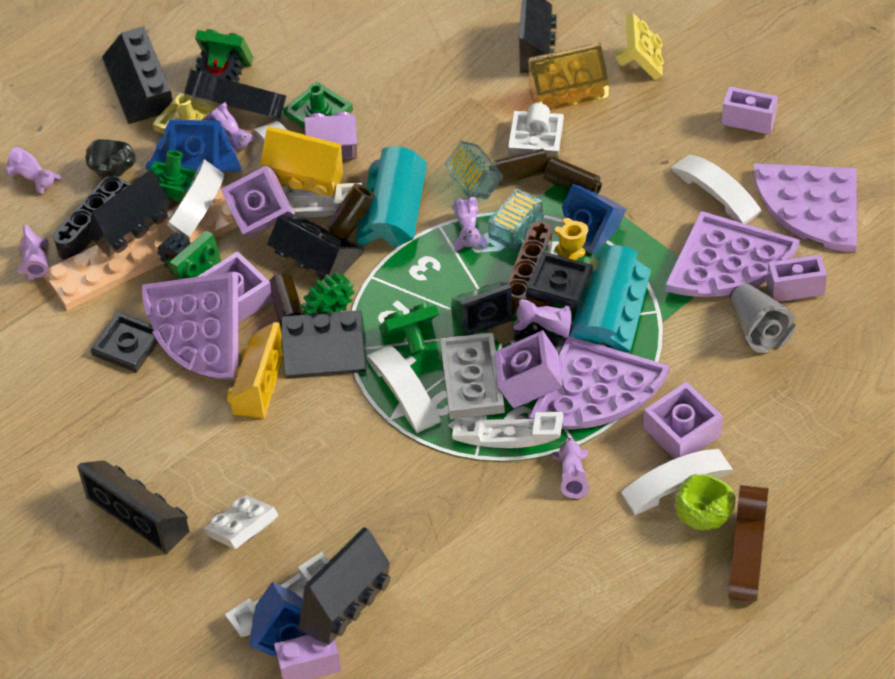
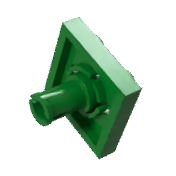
(316, 100)
(172, 177)
(410, 324)

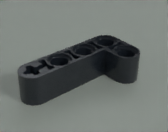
(235, 94)
(73, 233)

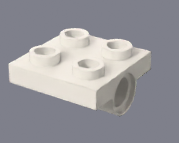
(536, 130)
(241, 521)

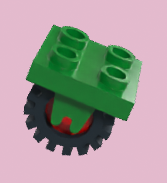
(222, 54)
(188, 258)

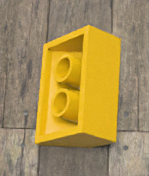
(303, 161)
(257, 373)

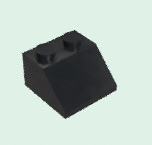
(483, 308)

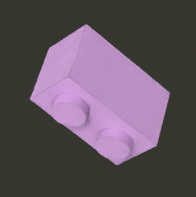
(749, 110)
(796, 278)
(307, 658)

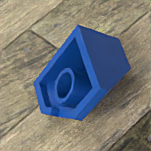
(595, 211)
(275, 619)

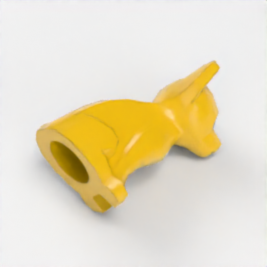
(572, 239)

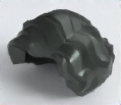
(109, 157)

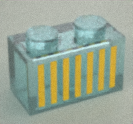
(473, 170)
(514, 218)

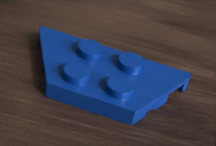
(197, 142)

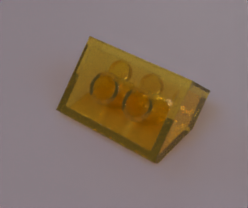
(568, 76)

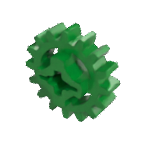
(329, 295)

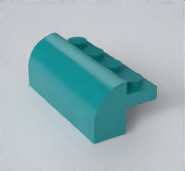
(398, 188)
(612, 298)

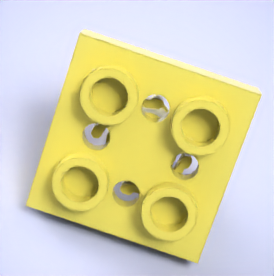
(642, 47)
(182, 108)

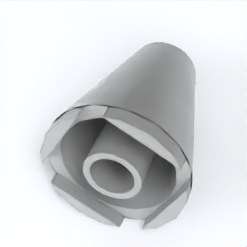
(762, 318)

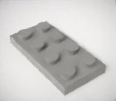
(471, 376)

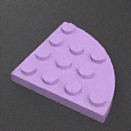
(812, 201)
(725, 256)
(197, 322)
(600, 384)

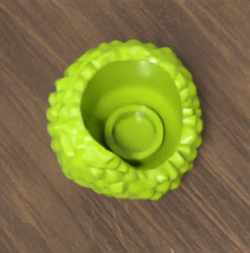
(704, 502)

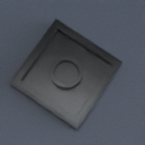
(559, 280)
(125, 342)

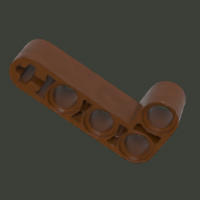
(536, 240)
(748, 543)

